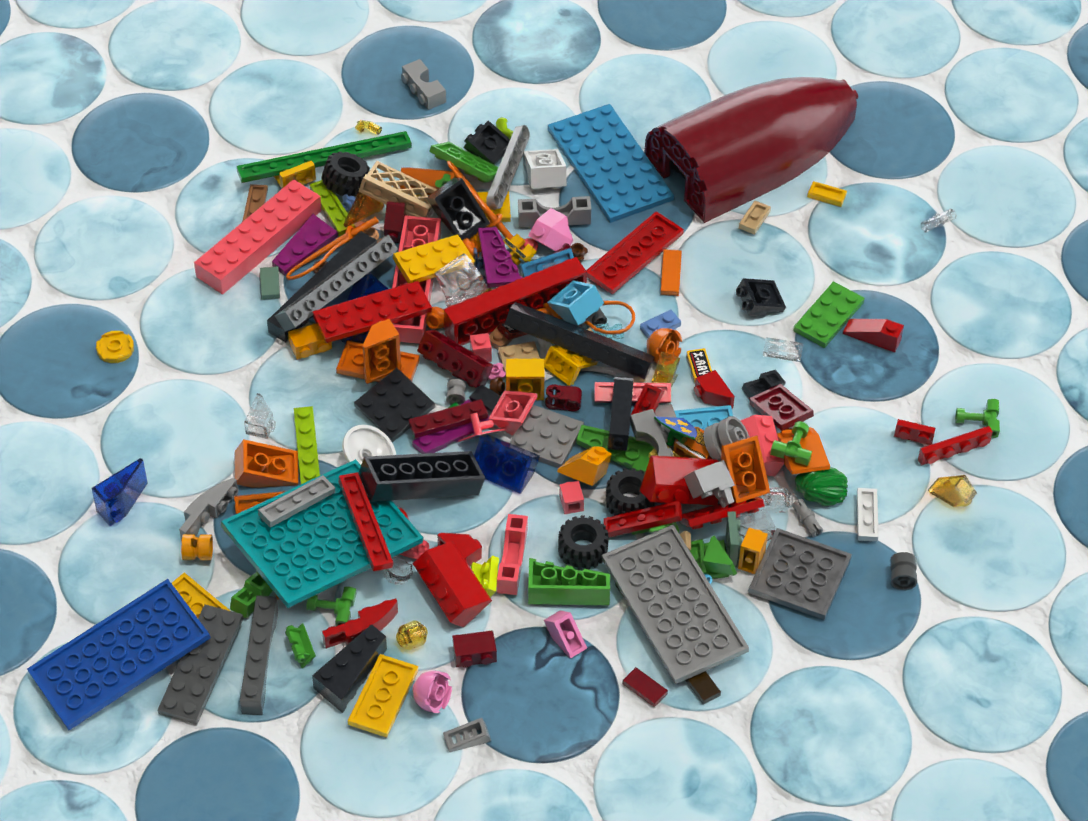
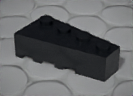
(349, 668)

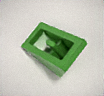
(717, 560)

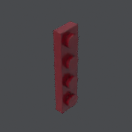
(447, 418)

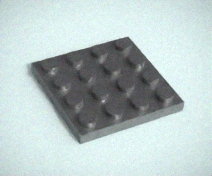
(800, 573)

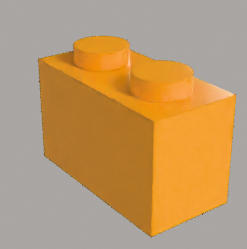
(307, 341)
(752, 550)

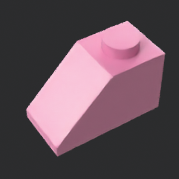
(565, 633)

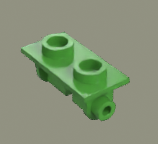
(301, 645)

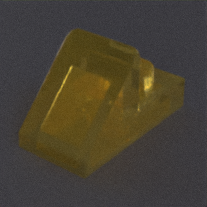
(666, 369)

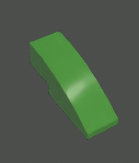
(244, 600)

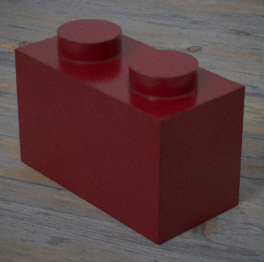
(474, 648)

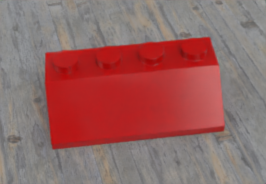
(666, 481)
(452, 583)

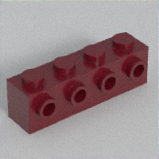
(454, 358)

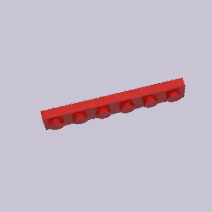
(365, 522)

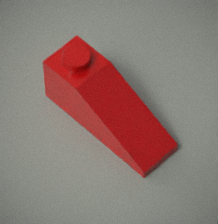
(877, 332)

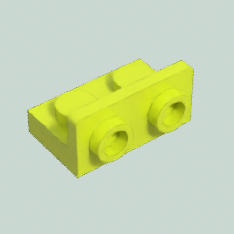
(487, 574)

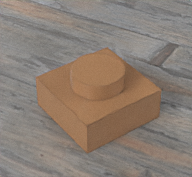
(498, 339)

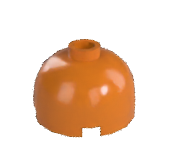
(664, 340)

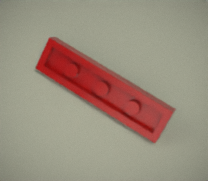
(955, 445)
(643, 519)

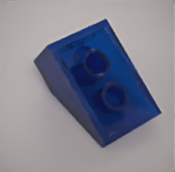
(119, 492)

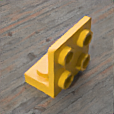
(303, 174)
(566, 363)

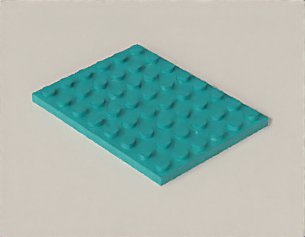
(316, 544)

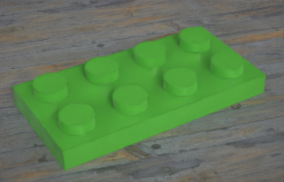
(465, 160)
(828, 314)

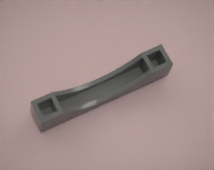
(255, 672)

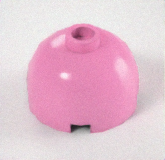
(432, 691)

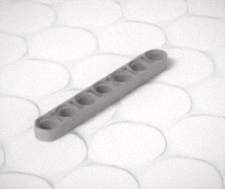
(508, 167)

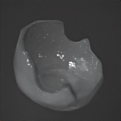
(399, 573)

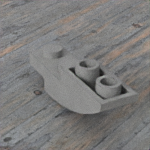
(210, 503)

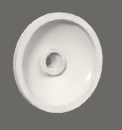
(364, 442)

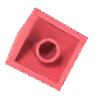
(512, 410)

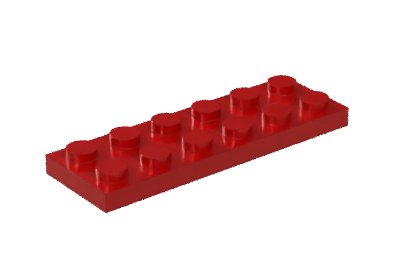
(634, 252)
(361, 313)

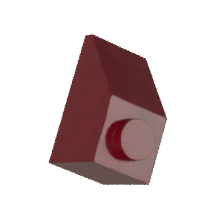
(394, 220)

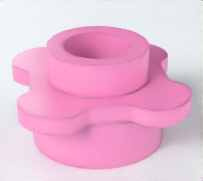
(497, 371)

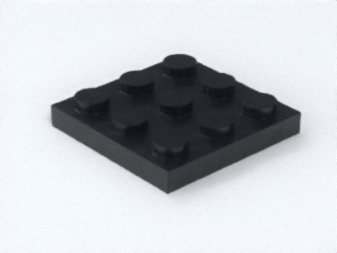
(393, 403)

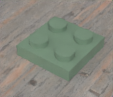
(733, 540)

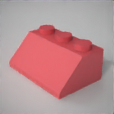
(765, 430)

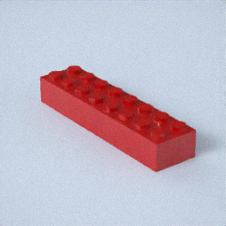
(490, 308)

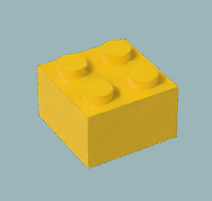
(525, 376)

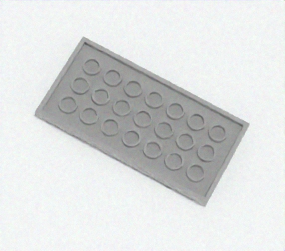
(675, 604)

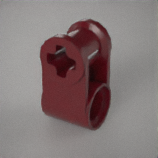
(565, 397)

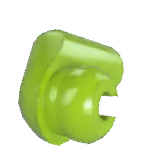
(501, 124)

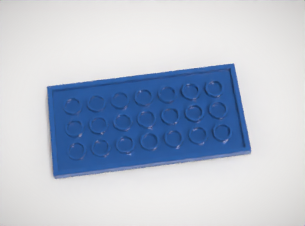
(118, 654)

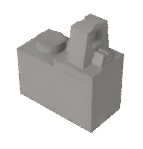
(712, 481)

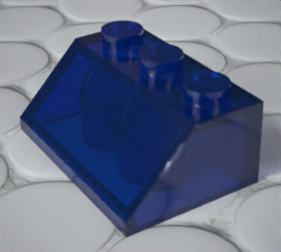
(505, 463)

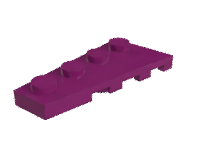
(496, 259)
(439, 440)

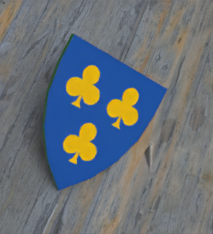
(679, 429)

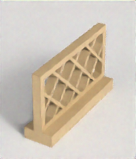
(383, 190)

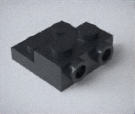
(487, 143)
(760, 297)

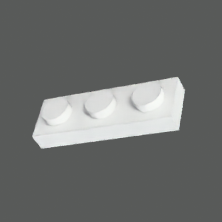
(867, 514)

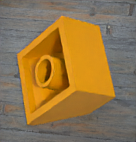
(587, 466)

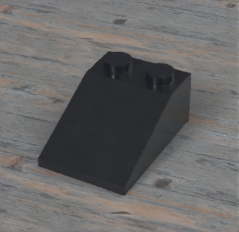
(458, 208)

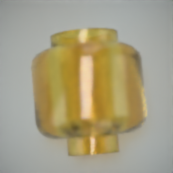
(411, 635)

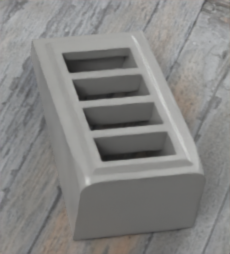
(472, 726)

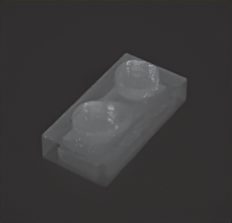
(783, 349)

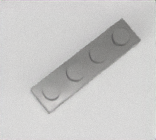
(296, 501)

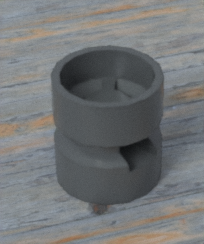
(903, 570)

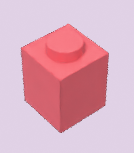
(481, 346)
(571, 497)

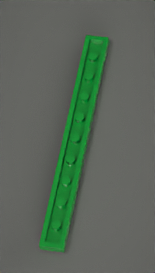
(361, 148)

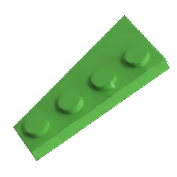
(634, 457)

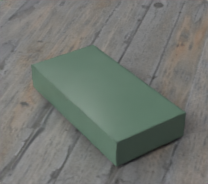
(269, 283)

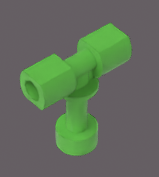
(988, 417)
(793, 448)
(340, 607)

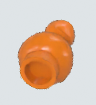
(435, 318)

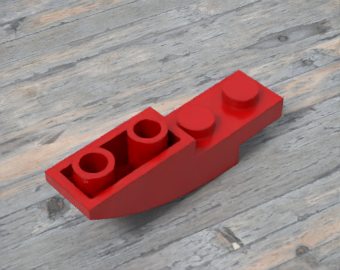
(377, 615)

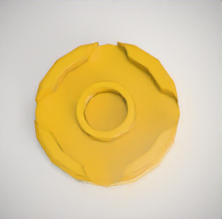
(115, 347)

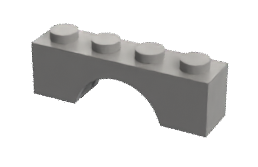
(577, 211)
(648, 430)

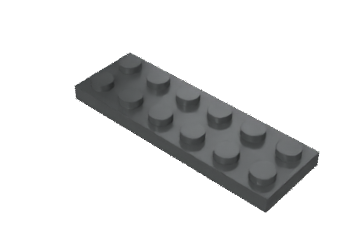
(200, 668)

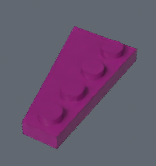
(308, 239)

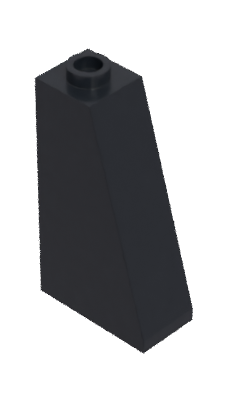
(620, 413)

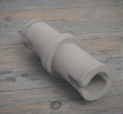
(807, 517)

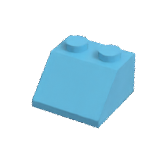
(576, 302)

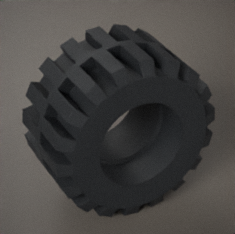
(344, 173)
(626, 482)
(582, 529)

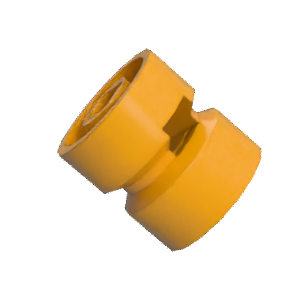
(197, 547)

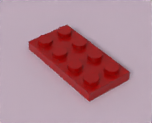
(716, 512)

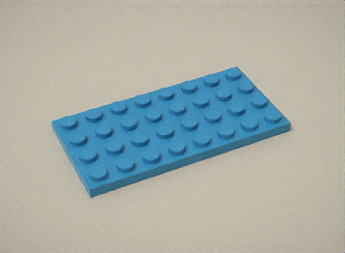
(610, 163)

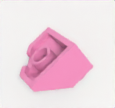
(552, 230)

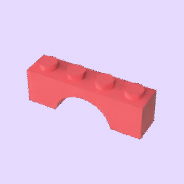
(513, 553)

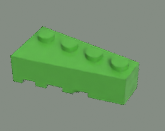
(566, 585)

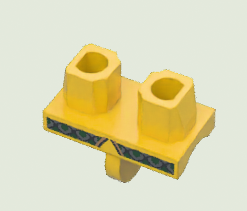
(525, 254)

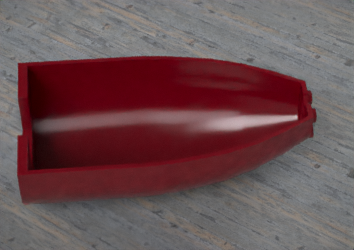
(752, 140)

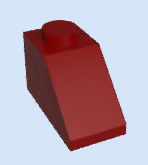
(713, 390)
(469, 547)

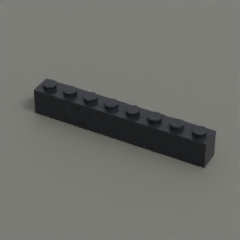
(349, 251)
(579, 340)

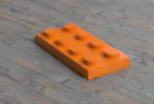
(352, 362)

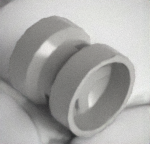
(456, 391)

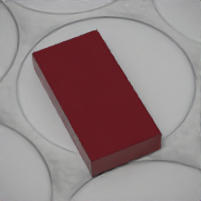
(645, 687)

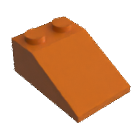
(810, 442)
(265, 465)
(746, 468)

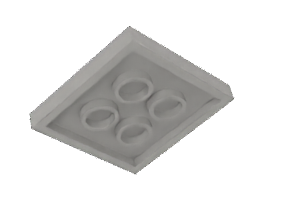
(547, 435)

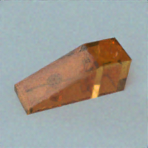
(362, 208)

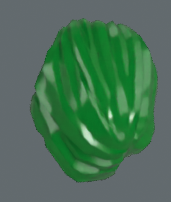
(823, 486)

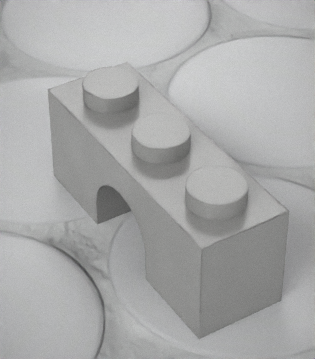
(417, 78)

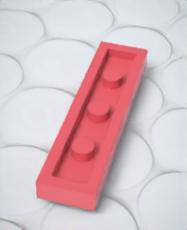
(604, 391)

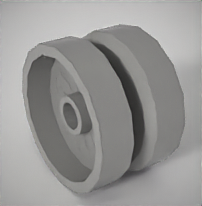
(723, 433)

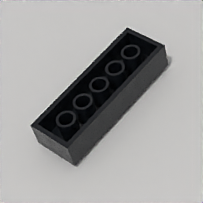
(421, 476)

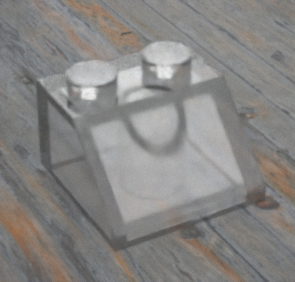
(460, 277)

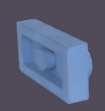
(665, 320)

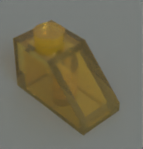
(953, 490)

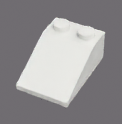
(545, 169)

